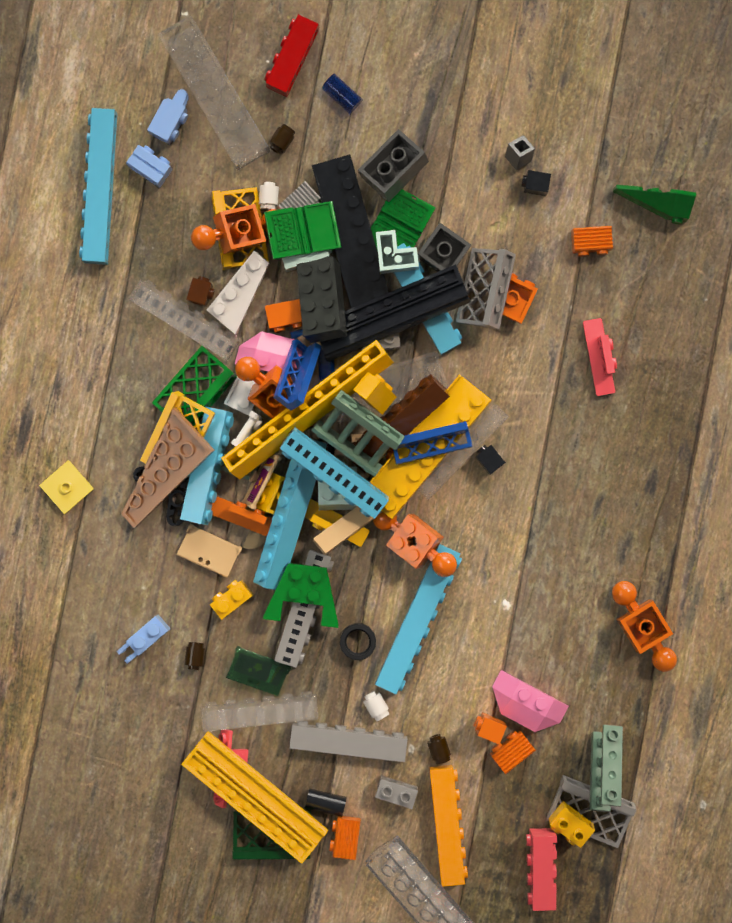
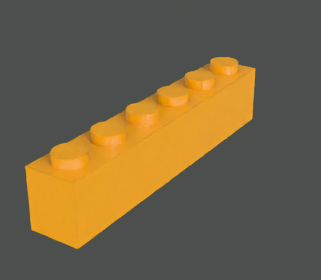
(447, 825)

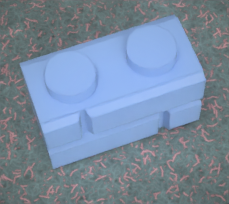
(149, 166)

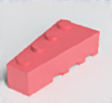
(542, 869)

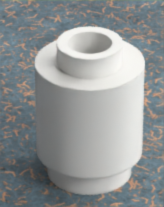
(268, 196)
(376, 705)

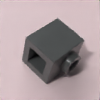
(519, 152)

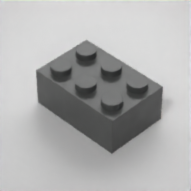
(393, 165)

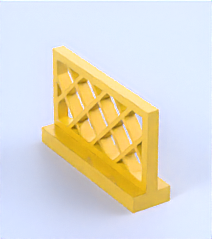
(219, 205)
(175, 401)

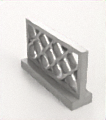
(497, 288)
(583, 792)

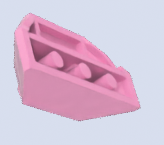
(267, 350)
(526, 703)

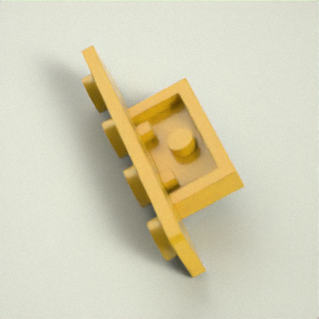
(325, 518)

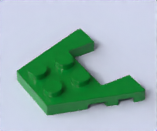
(304, 585)

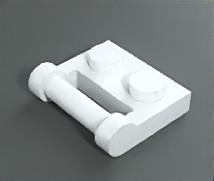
(252, 424)

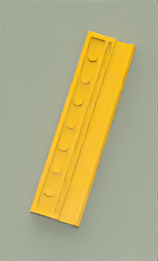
(404, 479)
(255, 797)

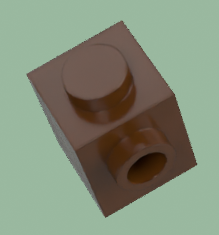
(200, 291)

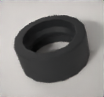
(343, 641)

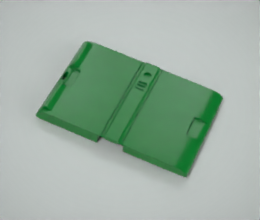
(404, 216)
(302, 230)

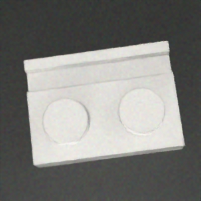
(239, 395)

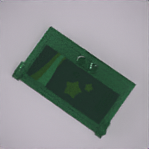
(257, 668)

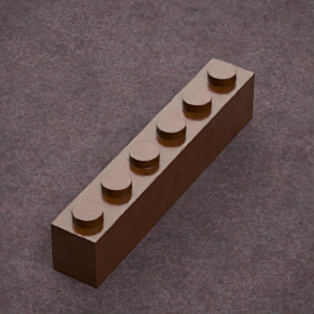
(410, 411)

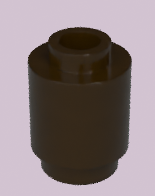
(282, 139)
(195, 655)
(439, 749)

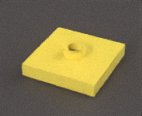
(66, 487)

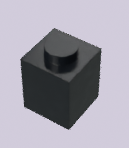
(536, 182)
(489, 459)

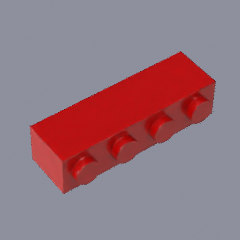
(292, 55)

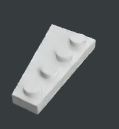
(234, 300)

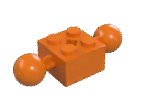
(227, 230)
(265, 386)
(427, 541)
(657, 630)

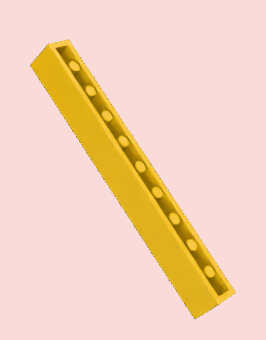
(317, 404)

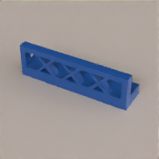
(300, 378)
(430, 435)

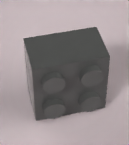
(443, 249)

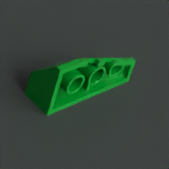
(669, 205)

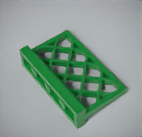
(210, 395)

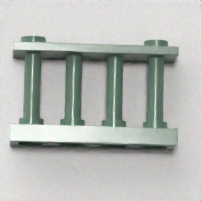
(367, 419)
(606, 768)

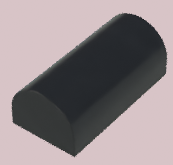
(325, 802)

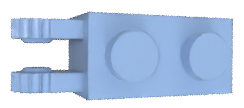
(169, 118)
(145, 637)

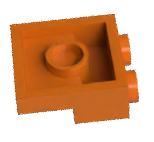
(518, 299)

